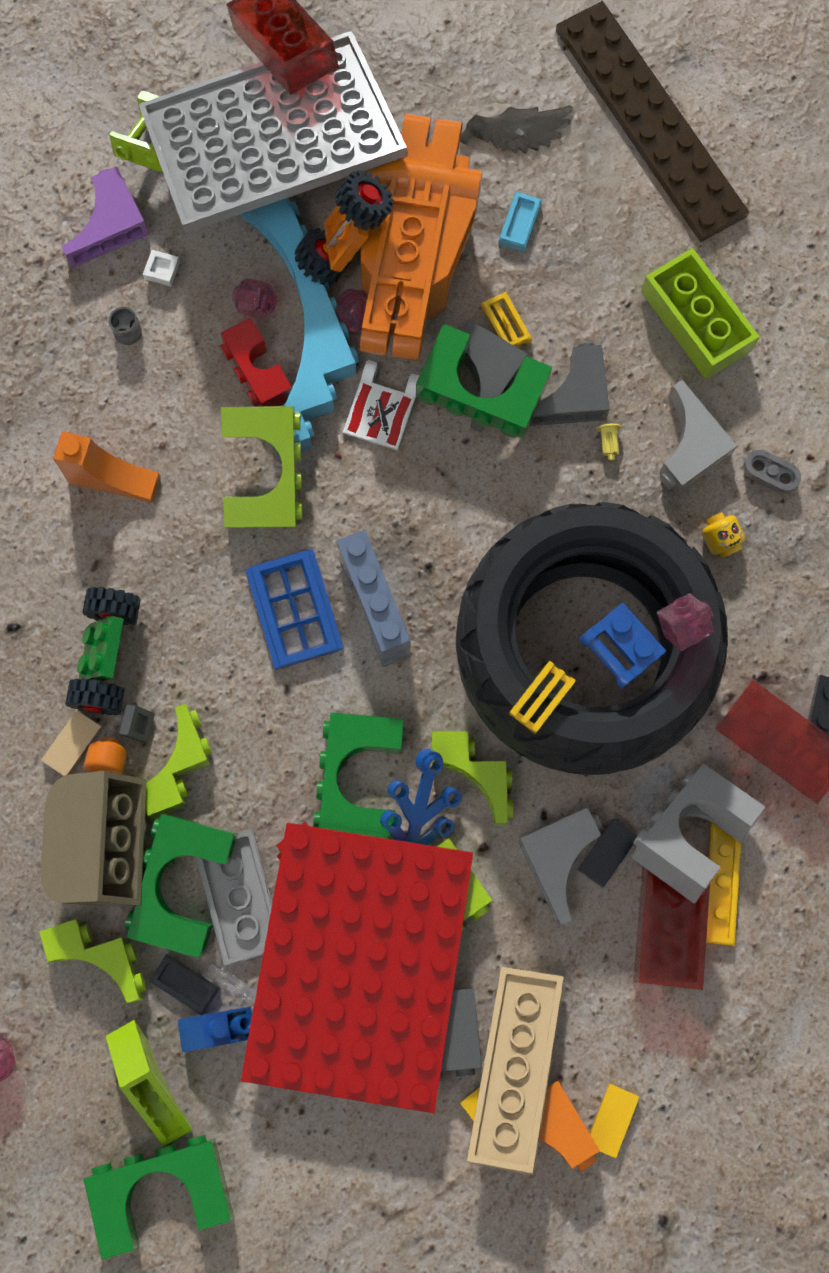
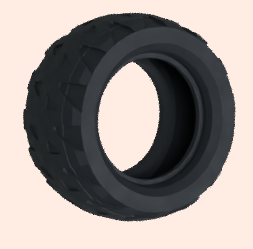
(608, 545)

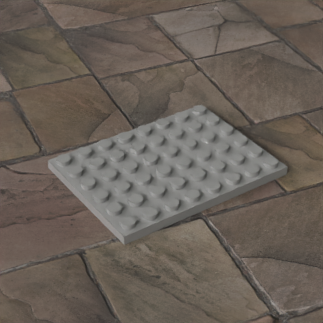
(253, 143)

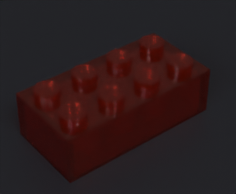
(284, 40)
(779, 739)
(670, 936)

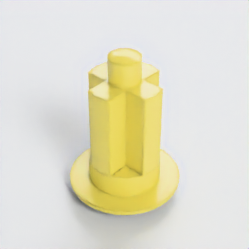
(609, 436)

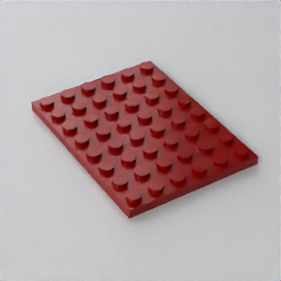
(358, 968)

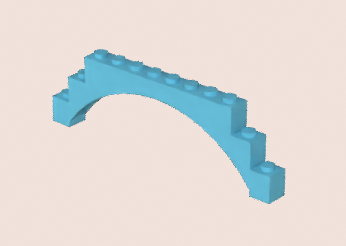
(325, 348)

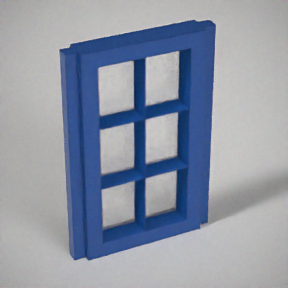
(294, 609)

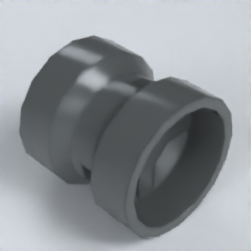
(125, 319)

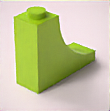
(145, 1084)

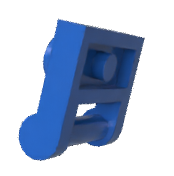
(629, 638)

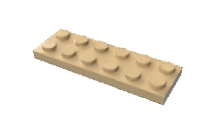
(516, 1071)

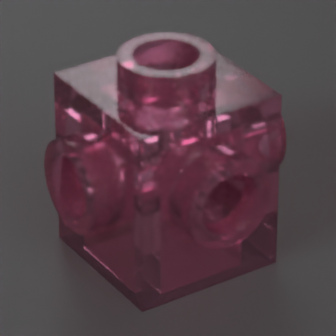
(686, 621)

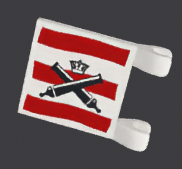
(379, 411)

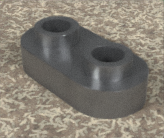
(772, 470)

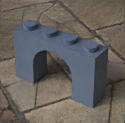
(382, 614)

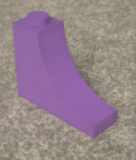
(113, 221)

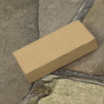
(71, 743)

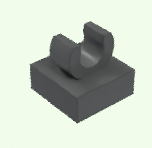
(136, 723)

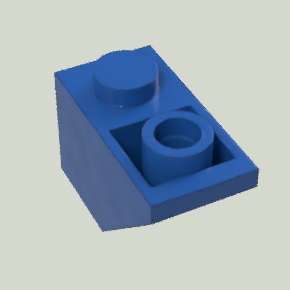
(214, 1029)

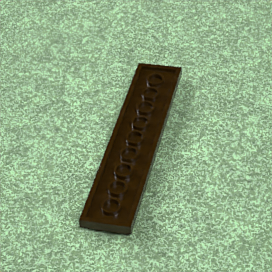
(652, 121)

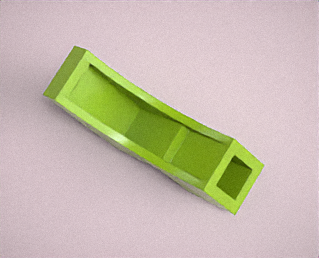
(190, 753)
(488, 776)
(115, 957)

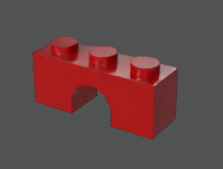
(243, 345)

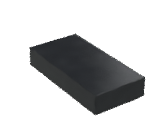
(607, 853)
(184, 984)

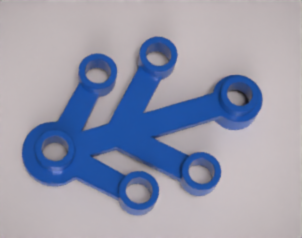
(420, 813)

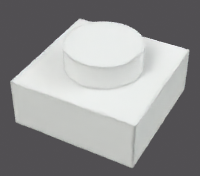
(161, 268)

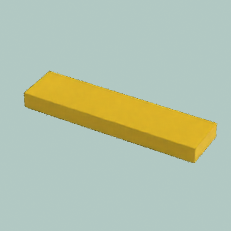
(723, 895)

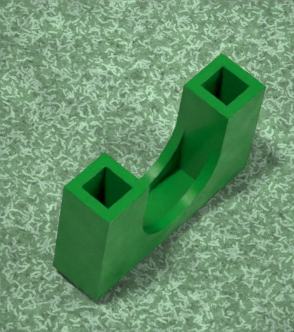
(508, 412)
(346, 737)
(153, 920)
(111, 1191)

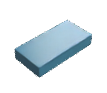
(520, 221)

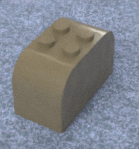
(94, 839)

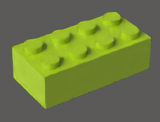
(699, 313)

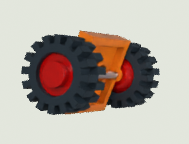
(359, 205)

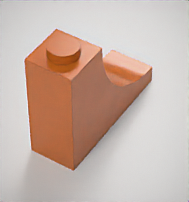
(92, 467)
(565, 1130)

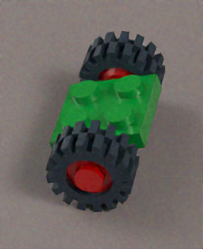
(101, 641)

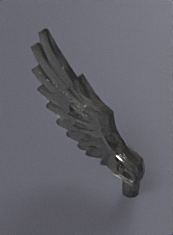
(518, 128)

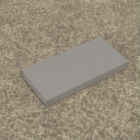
(238, 900)

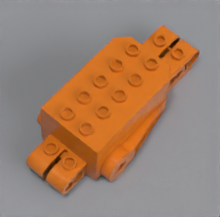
(419, 243)

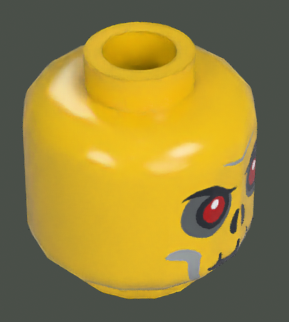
(723, 535)

